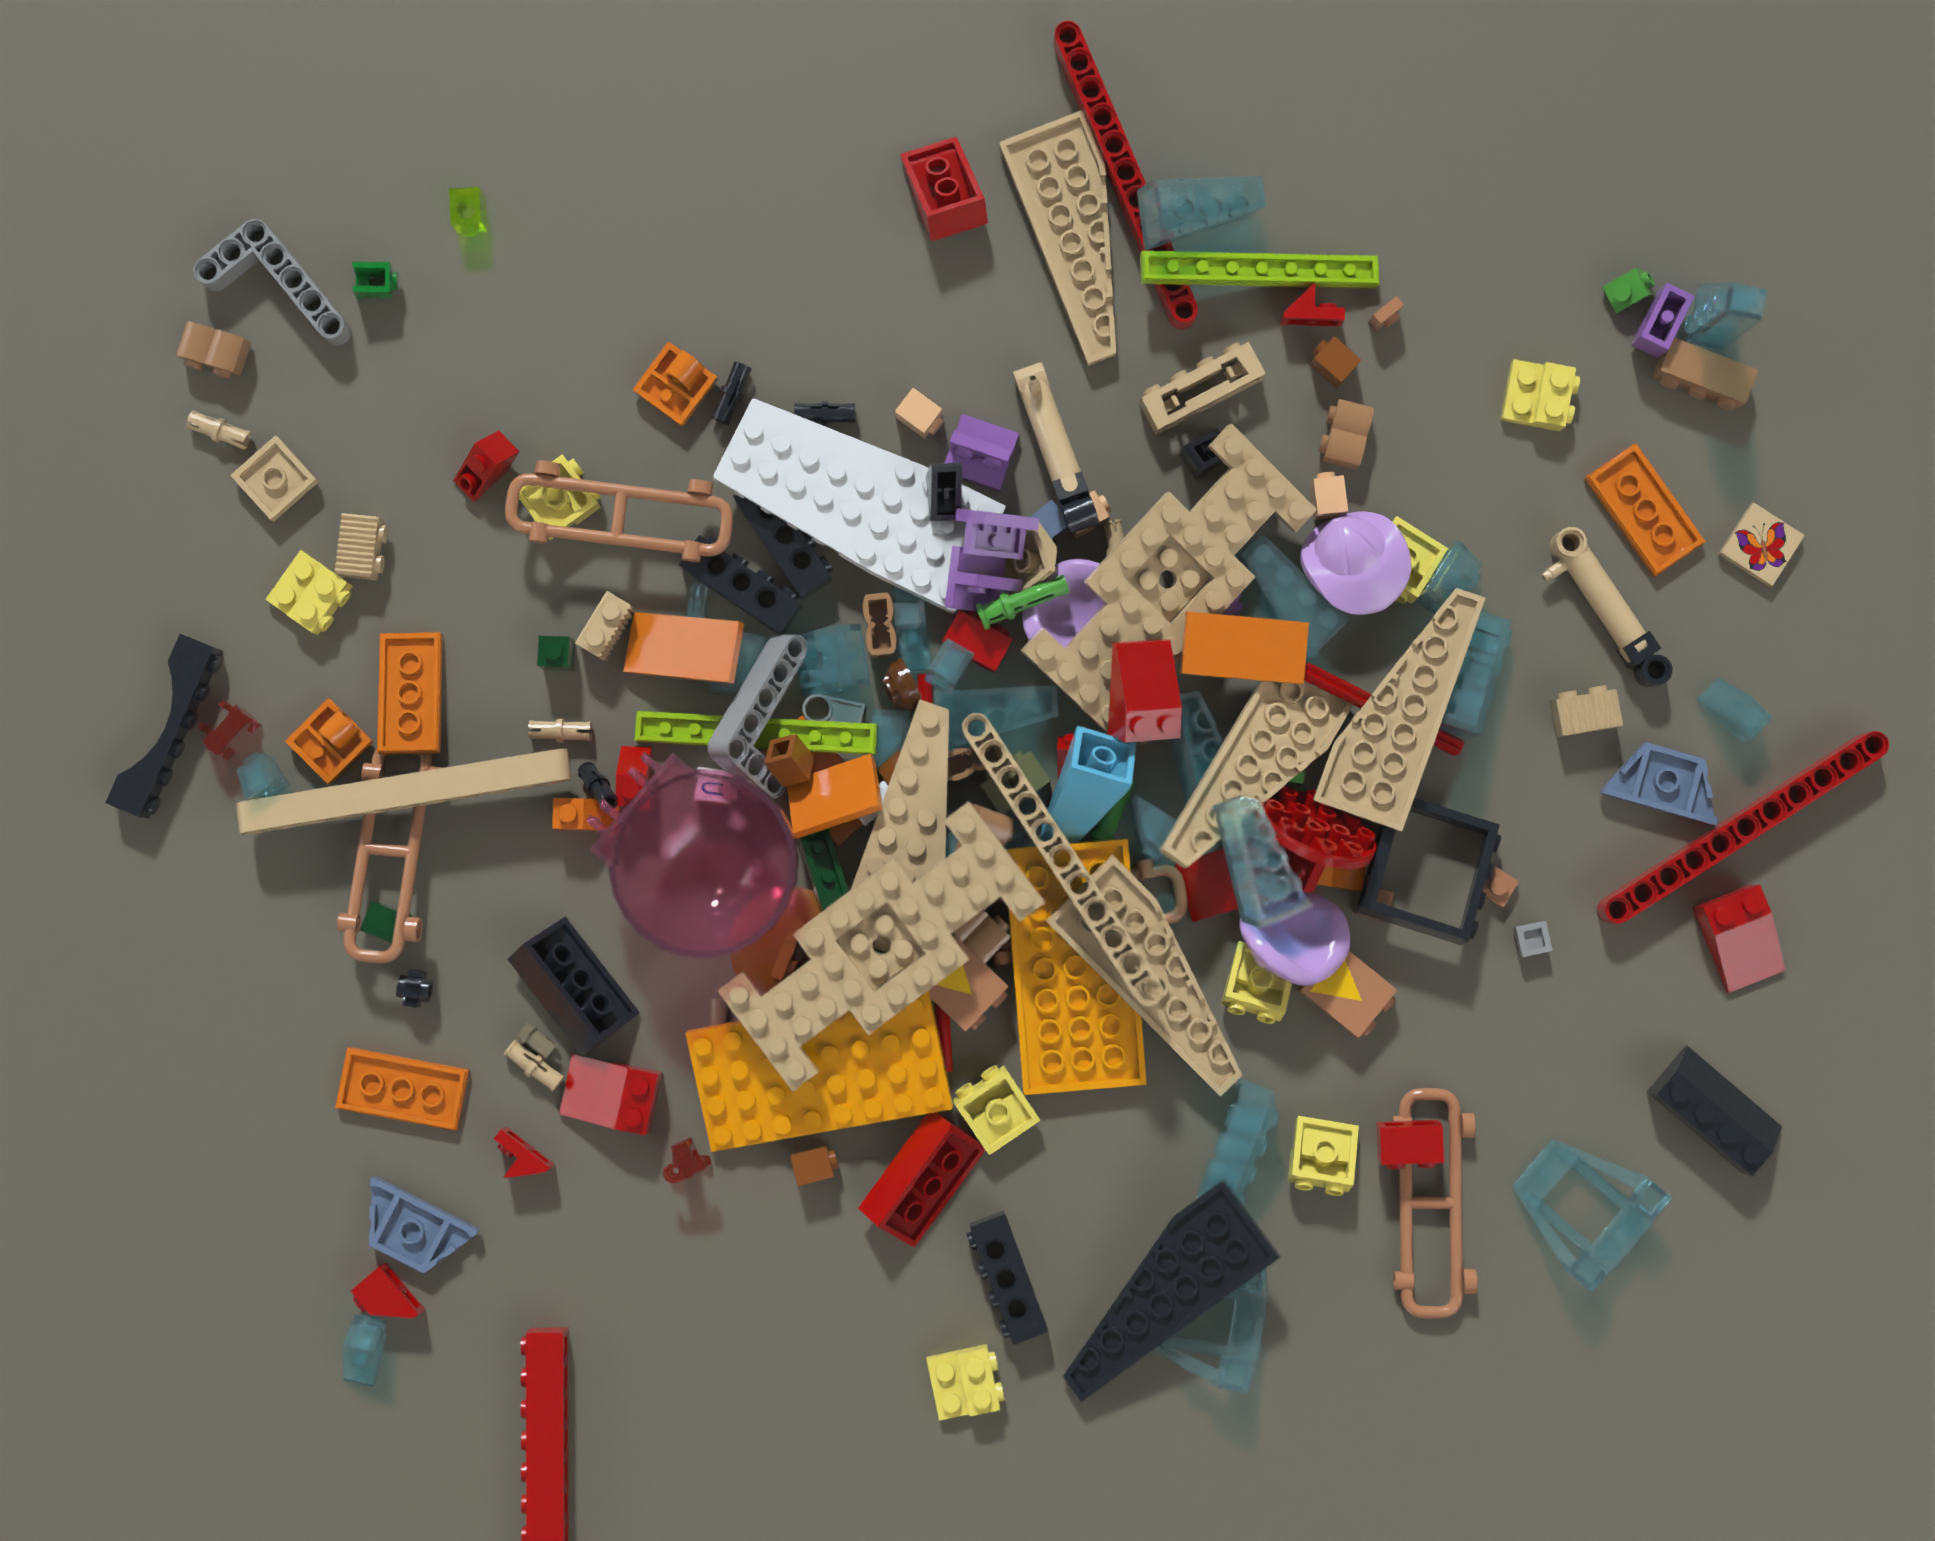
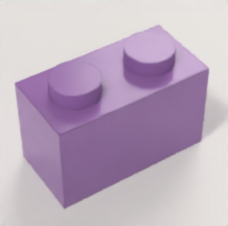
(1662, 320)

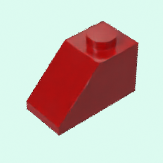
(627, 786)
(386, 1295)

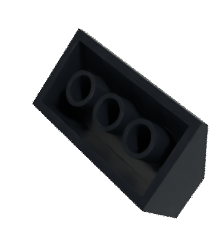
(573, 986)
(1716, 1111)

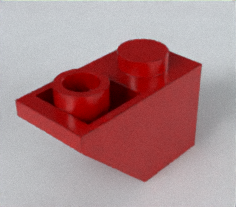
(485, 464)

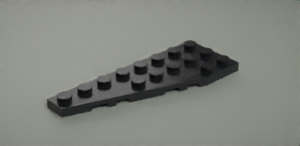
(1190, 1268)

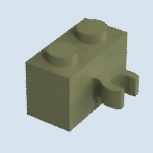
(1031, 769)

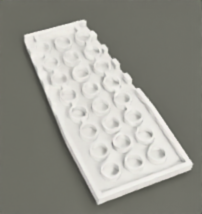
(847, 497)

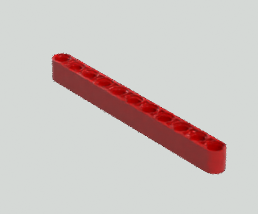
(1115, 162)
(1754, 818)

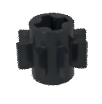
(414, 988)

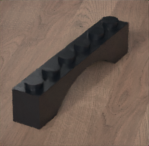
(191, 669)

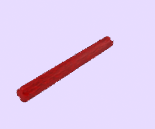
(1358, 697)

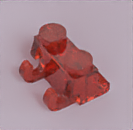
(228, 729)
(687, 1160)

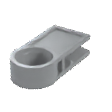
(839, 709)

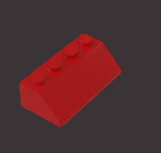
(922, 1178)

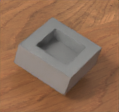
(1532, 939)

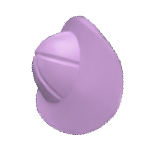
(1357, 562)
(1067, 613)
(1303, 946)

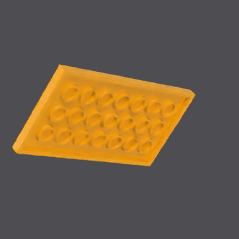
(1068, 1018)
(859, 1080)

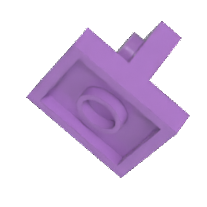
(982, 450)
(995, 533)
(976, 580)

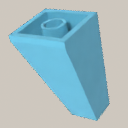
(1090, 782)

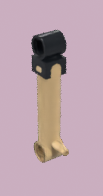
(1056, 448)
(1634, 643)

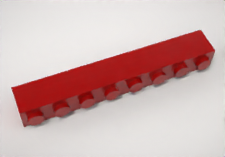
(545, 1435)

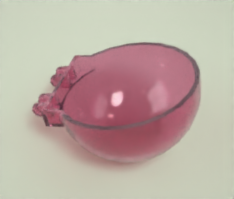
(699, 859)

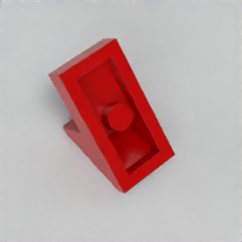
(1305, 313)
(528, 1160)

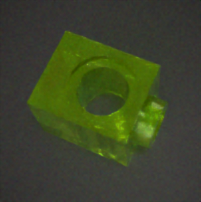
(467, 198)

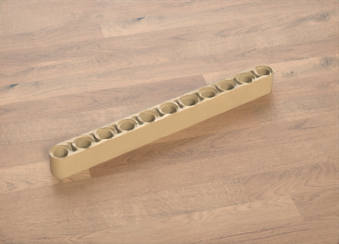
(403, 791)
(1049, 849)

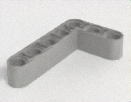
(284, 274)
(752, 707)

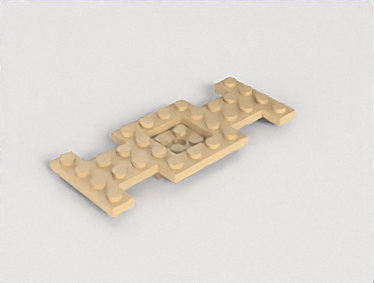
(1191, 547)
(842, 955)

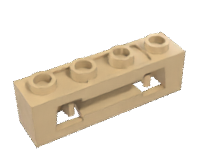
(1244, 363)

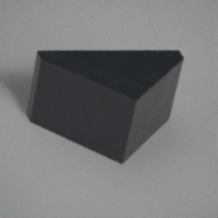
(1199, 456)
(944, 490)

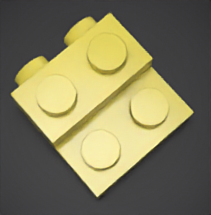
(1540, 395)
(559, 505)
(1424, 556)
(310, 593)
(1254, 989)
(995, 1108)
(1323, 1155)
(965, 1382)

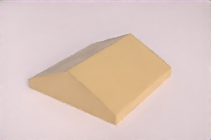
(1037, 561)

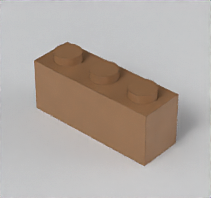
(1705, 375)

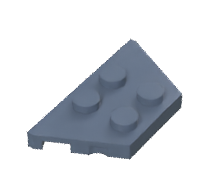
(1665, 782)
(412, 1227)

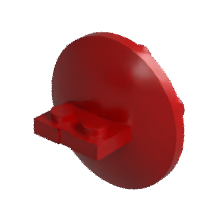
(1317, 835)

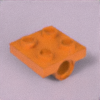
(675, 383)
(329, 741)

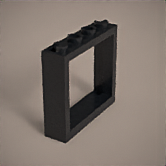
(1367, 902)

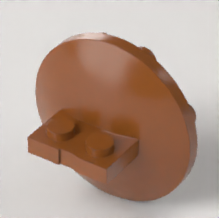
(778, 951)

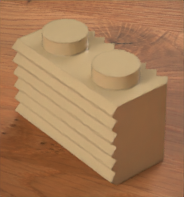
(360, 547)
(605, 626)
(1586, 712)

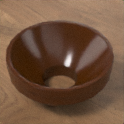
(901, 686)

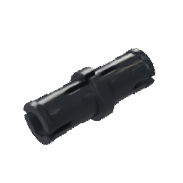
(731, 393)
(826, 412)
(597, 784)

